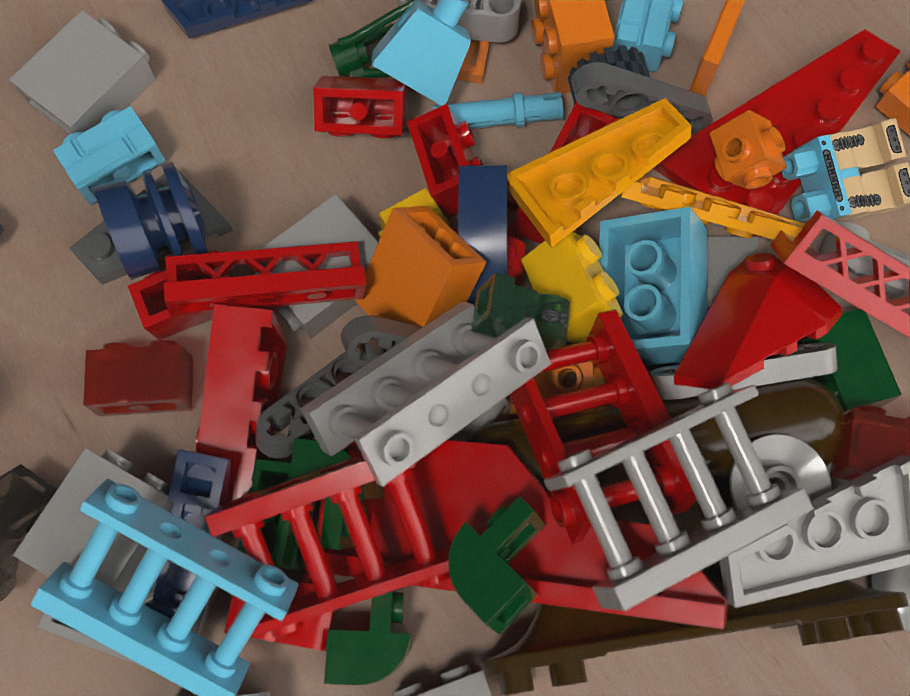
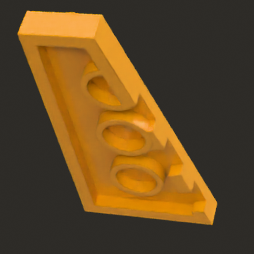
(587, 174)
(737, 217)

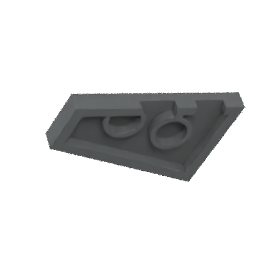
(100, 255)

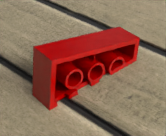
(239, 385)

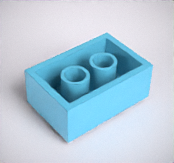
(660, 279)

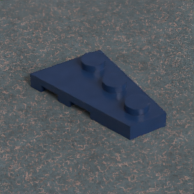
(205, 16)

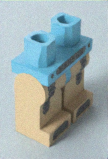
(832, 171)

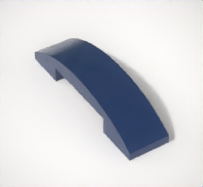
(484, 217)
(197, 489)

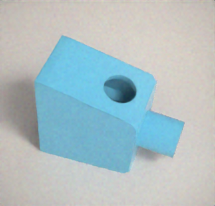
(425, 48)

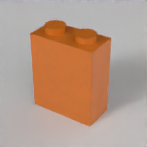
(419, 269)

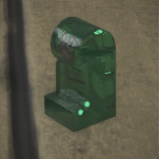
(504, 304)

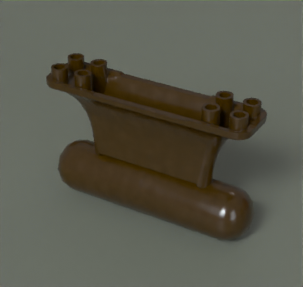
(568, 636)

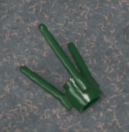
(350, 51)

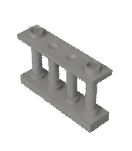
(424, 390)
(677, 553)

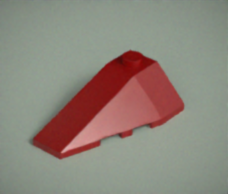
(754, 316)

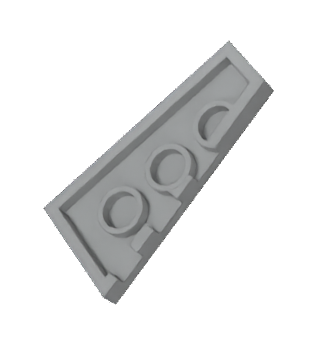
(845, 537)

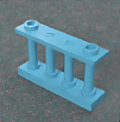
(141, 632)

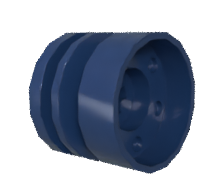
(150, 220)

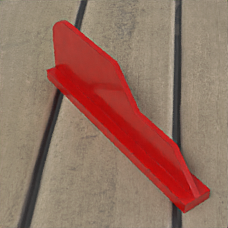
(470, 484)

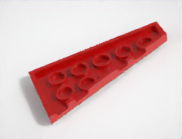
(801, 107)

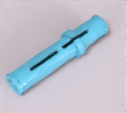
(509, 110)

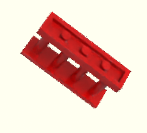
(640, 406)
(293, 502)

